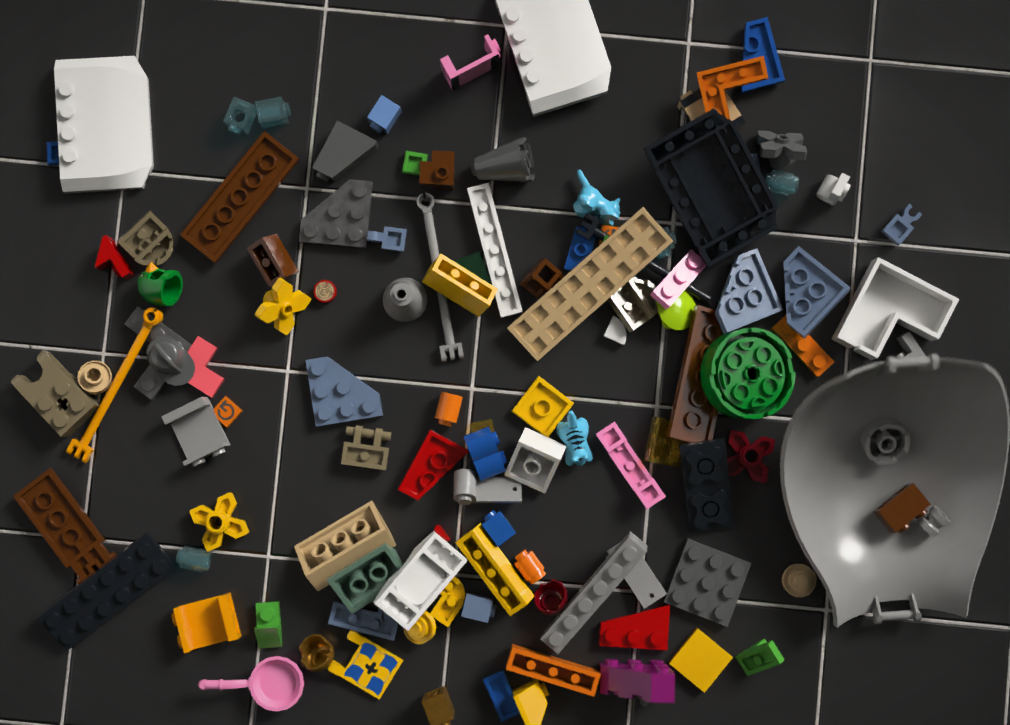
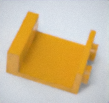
(206, 622)

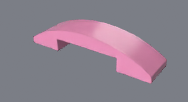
(630, 465)

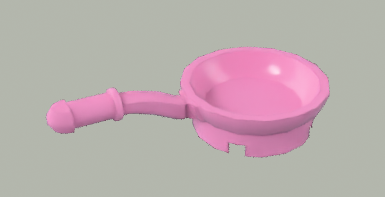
(273, 683)

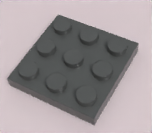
(707, 582)

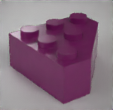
(649, 681)

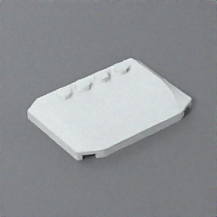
(556, 51)
(103, 124)

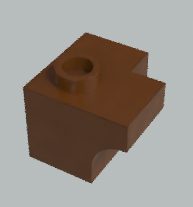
(438, 172)
(541, 278)

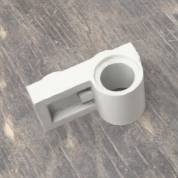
(833, 188)

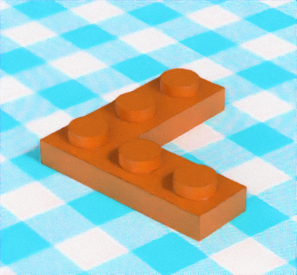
(716, 80)
(805, 349)

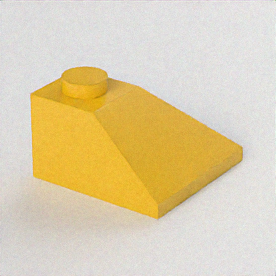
(531, 701)

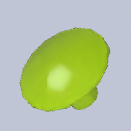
(679, 314)

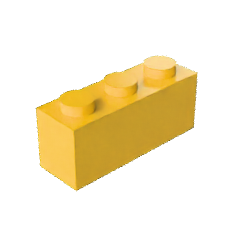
(459, 285)

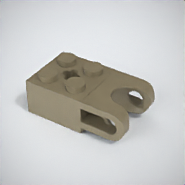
(52, 391)

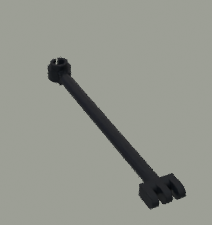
(598, 233)

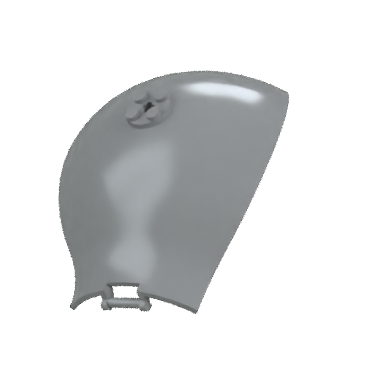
(863, 442)

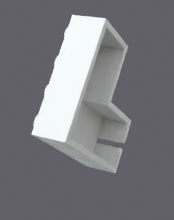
(887, 298)

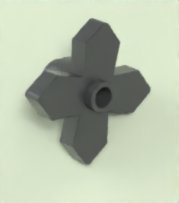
(781, 148)

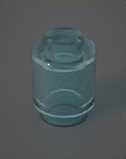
(782, 182)
(194, 559)

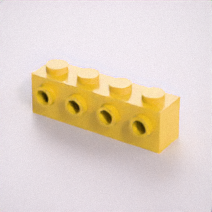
(495, 569)

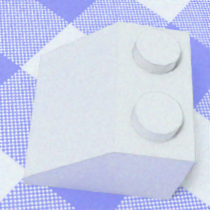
(535, 460)

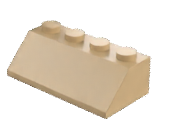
(342, 544)

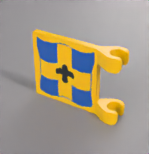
(369, 667)

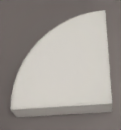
(616, 331)

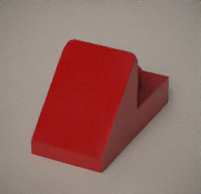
(110, 254)

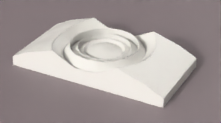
(419, 580)

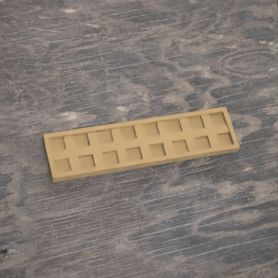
(590, 283)

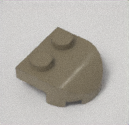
(148, 241)
(634, 303)

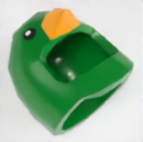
(160, 286)

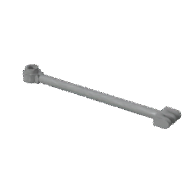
(450, 345)

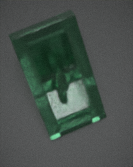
(475, 265)

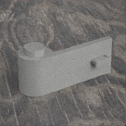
(470, 489)
(643, 582)

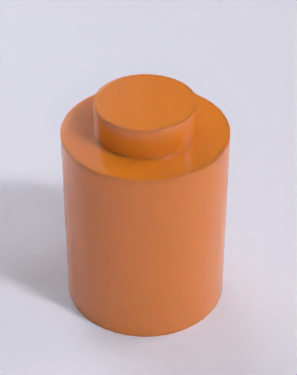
(448, 408)

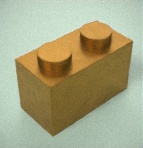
(438, 706)

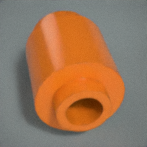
(529, 566)

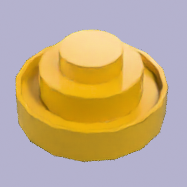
(422, 630)

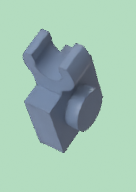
(392, 238)

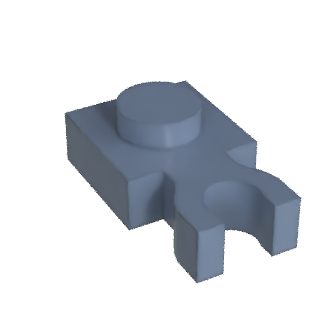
(899, 226)

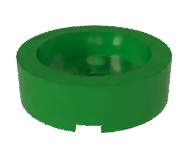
(726, 376)

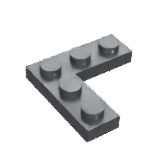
(150, 382)

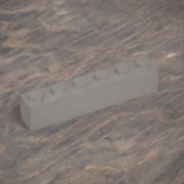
(594, 592)

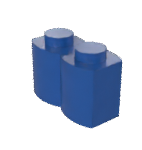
(485, 453)

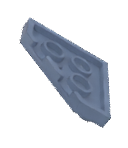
(809, 291)
(747, 293)
(339, 394)

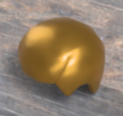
(316, 653)

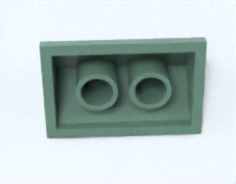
(364, 578)

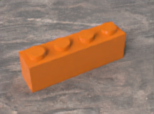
(553, 670)

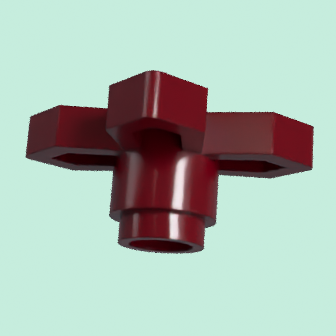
(754, 466)

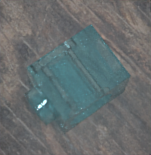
(240, 106)

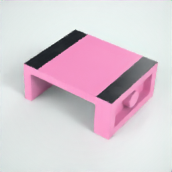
(473, 70)

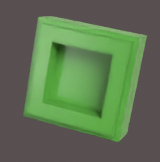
(412, 163)

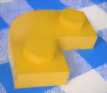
(450, 602)

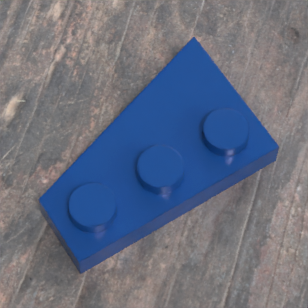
(757, 43)

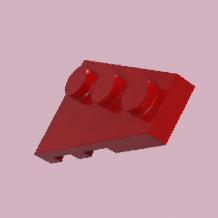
(430, 463)
(639, 630)

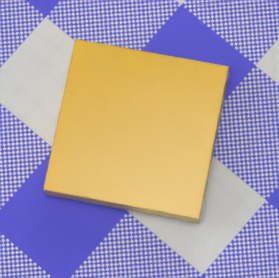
(542, 407)
(700, 660)

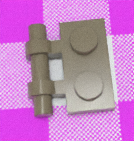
(366, 455)

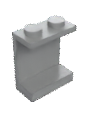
(198, 431)

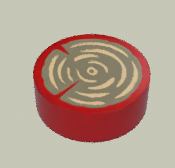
(325, 291)

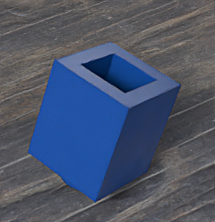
(498, 527)

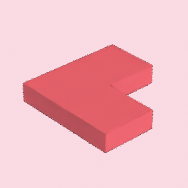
(204, 378)

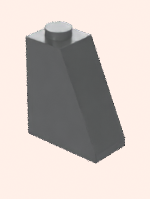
(342, 152)

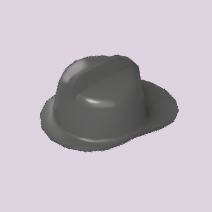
(170, 360)

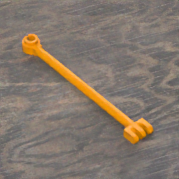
(82, 445)

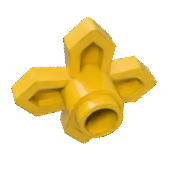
(281, 304)
(208, 517)

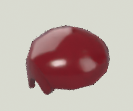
(551, 597)

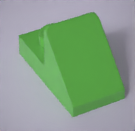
(268, 624)
(759, 657)

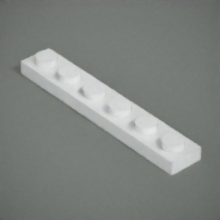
(494, 250)

